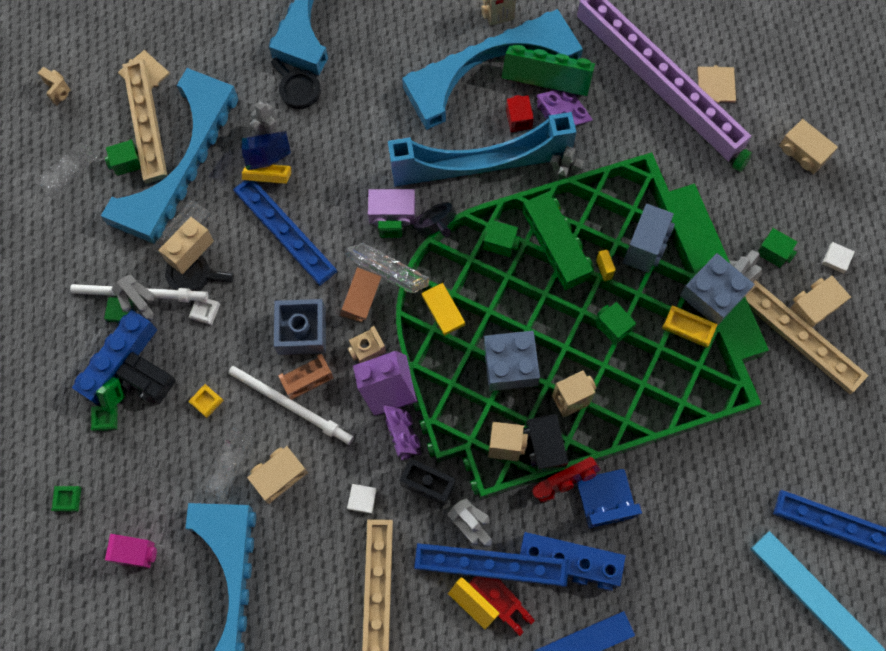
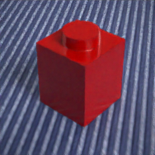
(519, 113)

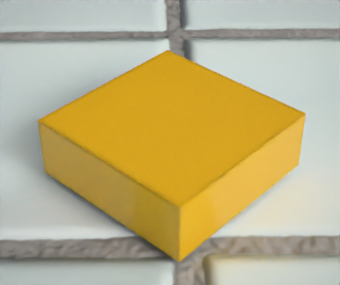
(605, 265)
(205, 401)

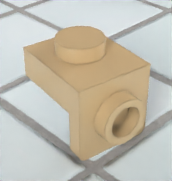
(59, 89)

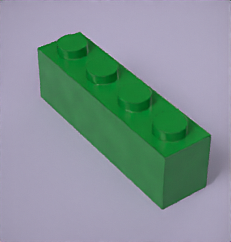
(548, 70)
(557, 240)

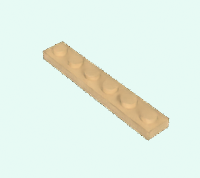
(144, 121)
(805, 338)
(377, 585)

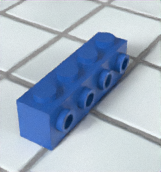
(130, 336)
(585, 562)

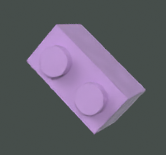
(391, 205)

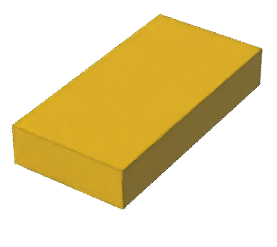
(272, 174)
(443, 309)
(689, 326)
(473, 603)

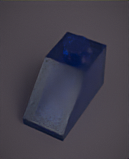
(265, 149)

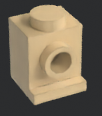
(375, 349)

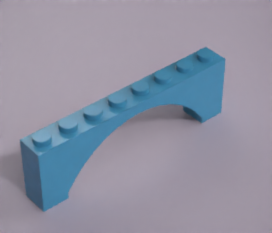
(296, 41)
(432, 85)
(419, 163)
(150, 210)
(228, 534)

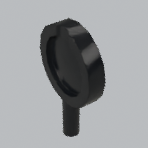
(297, 88)
(435, 220)
(195, 276)

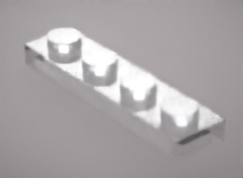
(387, 267)

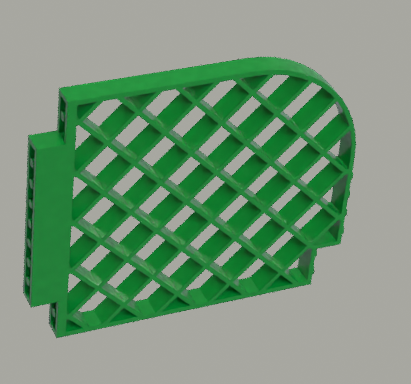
(696, 244)

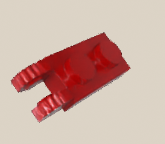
(565, 479)
(502, 600)

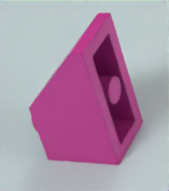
(130, 551)

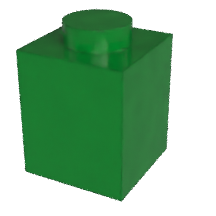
(123, 158)
(501, 238)
(778, 248)
(614, 322)

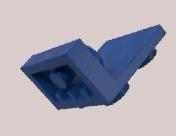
(607, 499)

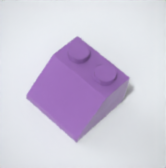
(385, 382)

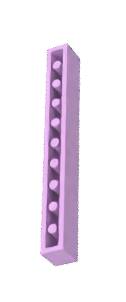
(664, 77)

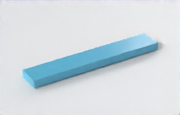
(814, 595)

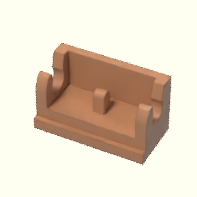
(360, 295)
(306, 377)

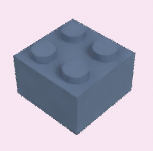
(649, 238)
(716, 289)
(299, 327)
(511, 360)

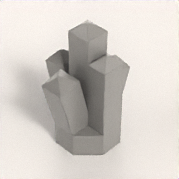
(263, 119)
(566, 167)
(747, 265)
(130, 290)
(468, 521)

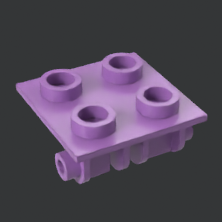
(562, 102)
(399, 425)

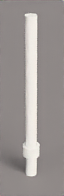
(181, 294)
(329, 427)

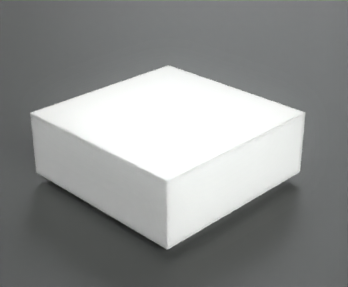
(838, 257)
(204, 311)
(362, 499)

